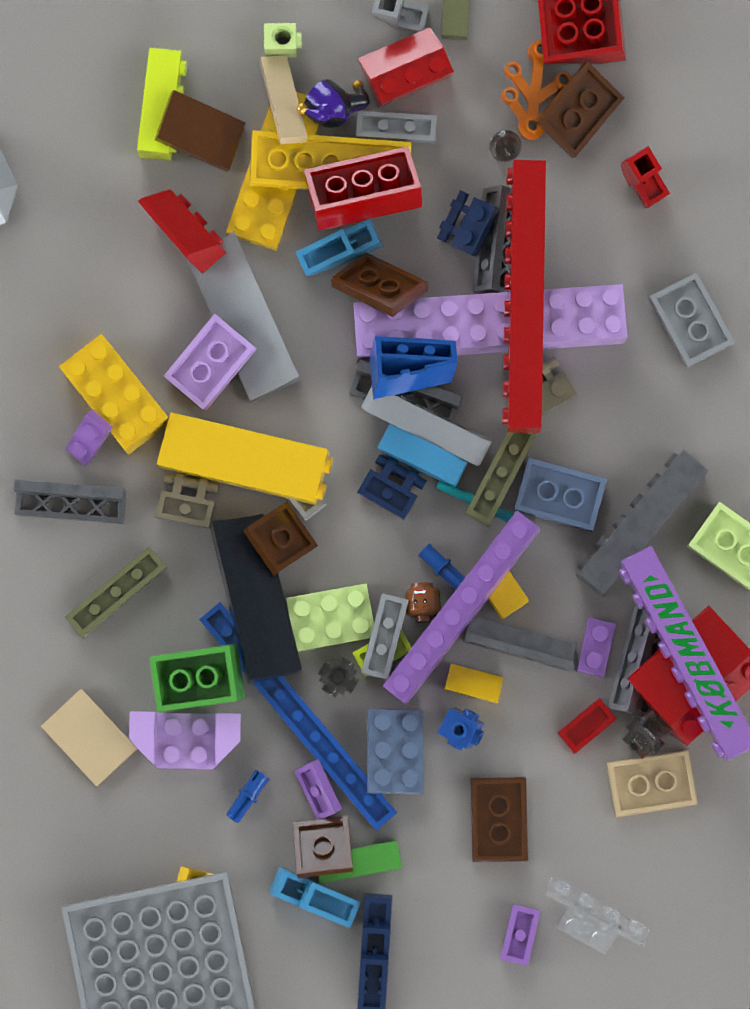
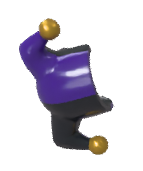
(332, 105)

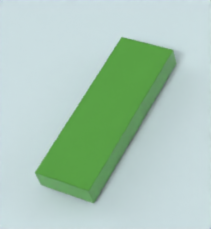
(369, 861)

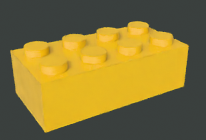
(115, 393)

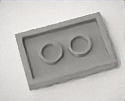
(691, 320)

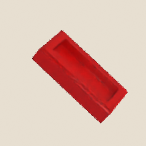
(586, 726)

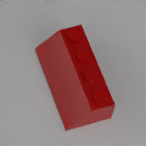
(363, 188)

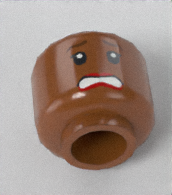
(423, 601)

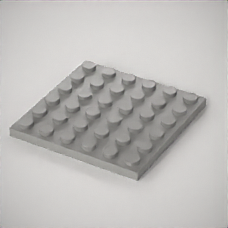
(160, 948)

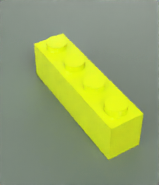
(162, 77)

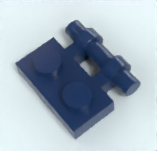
(474, 227)
(387, 493)

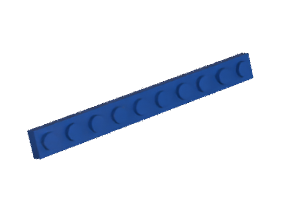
(308, 729)

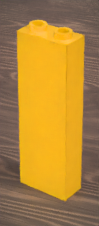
(244, 459)

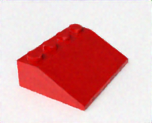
(581, 31)
(666, 696)

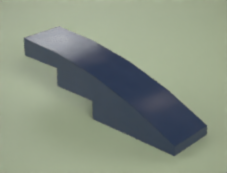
(374, 951)

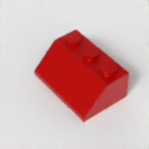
(405, 67)
(184, 228)

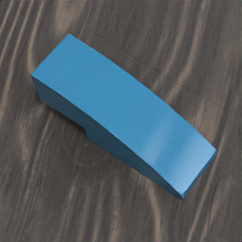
(339, 248)
(422, 455)
(314, 897)

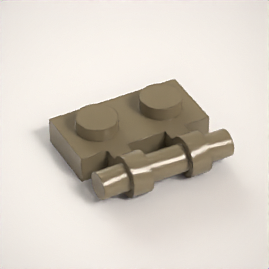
(556, 388)
(184, 508)

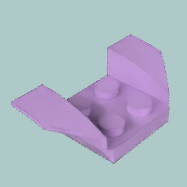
(184, 738)

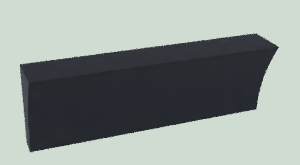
(254, 604)

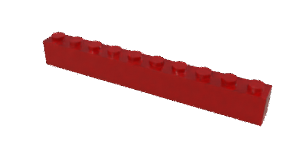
(526, 296)

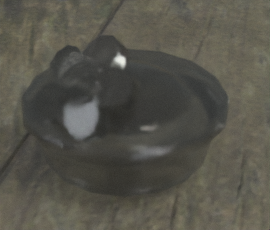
(505, 145)

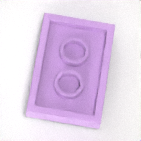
(210, 362)

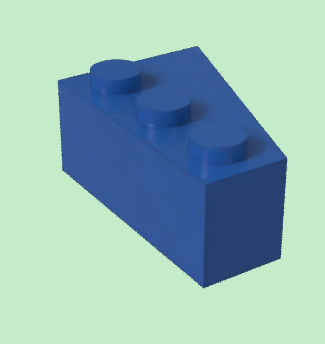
(410, 364)

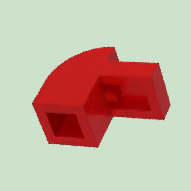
(642, 174)

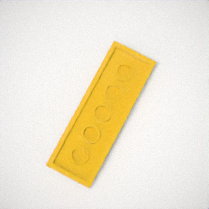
(284, 164)
(261, 210)

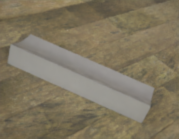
(237, 299)

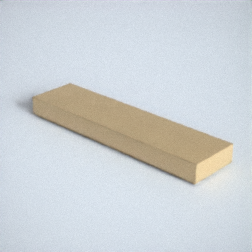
(283, 99)

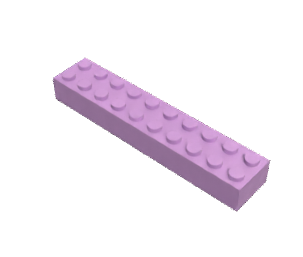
(477, 320)

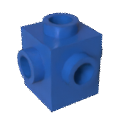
(453, 727)

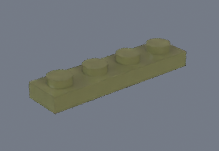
(499, 477)
(116, 592)

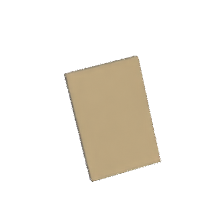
(89, 737)
(651, 783)

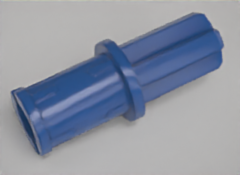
(441, 566)
(247, 796)

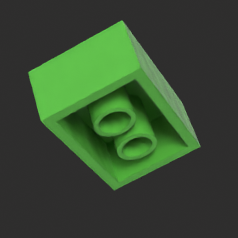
(197, 677)

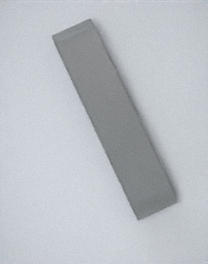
(429, 426)

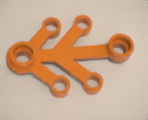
(533, 94)

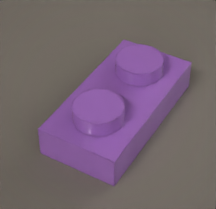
(88, 437)
(595, 647)
(318, 789)
(520, 934)

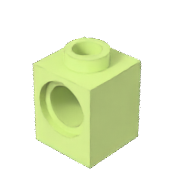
(274, 31)

